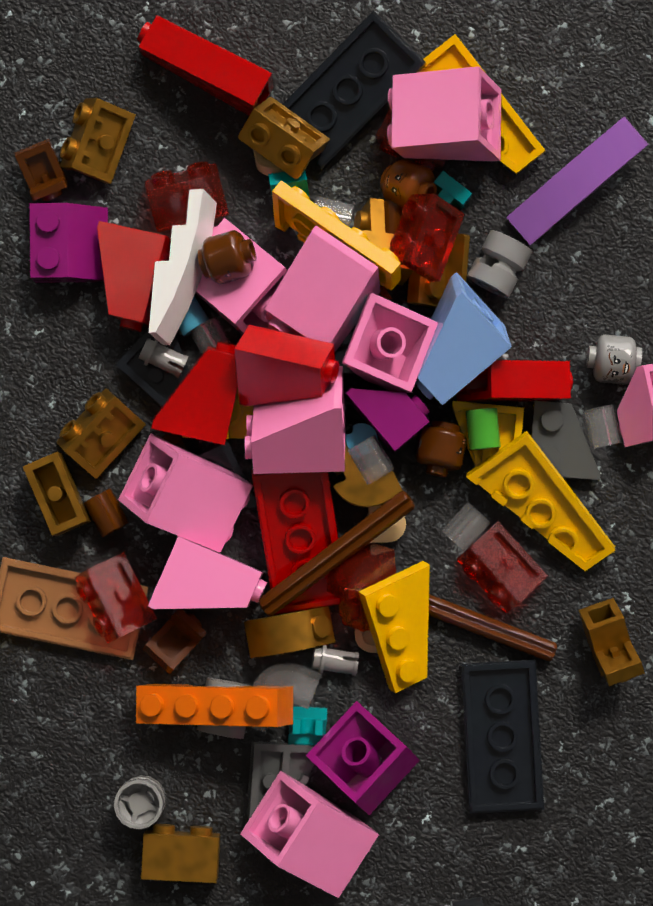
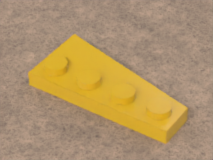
(518, 143)
(295, 210)
(538, 494)

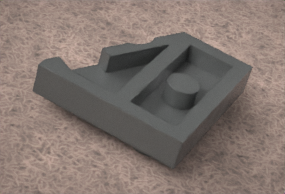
(563, 440)
(266, 763)

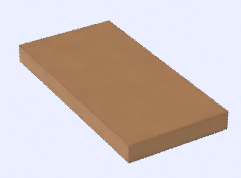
(45, 607)

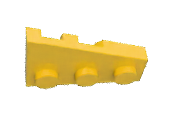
(399, 624)

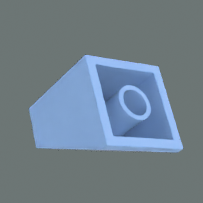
(463, 344)

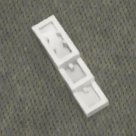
(179, 277)

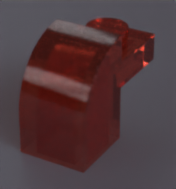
(358, 572)

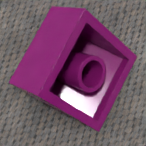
(65, 242)
(390, 414)
(362, 757)

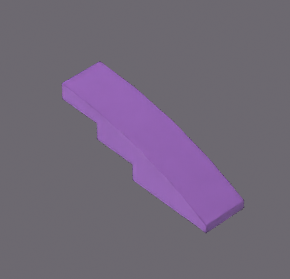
(577, 180)

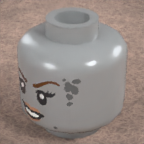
(614, 359)

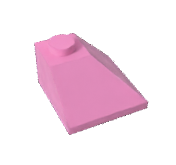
(389, 344)
(636, 408)

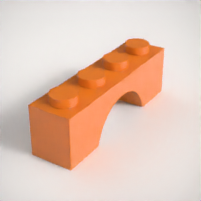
(214, 705)

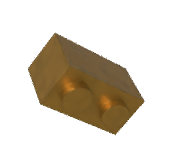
(56, 494)
(180, 855)

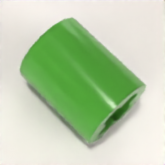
(483, 429)

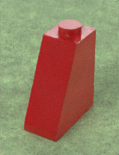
(128, 271)
(282, 367)
(520, 382)
(204, 398)

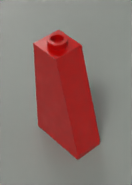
(205, 64)

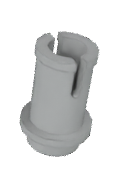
(162, 356)
(334, 660)

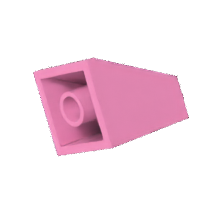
(446, 115)
(322, 291)
(244, 299)
(299, 434)
(185, 493)
(205, 579)
(309, 835)

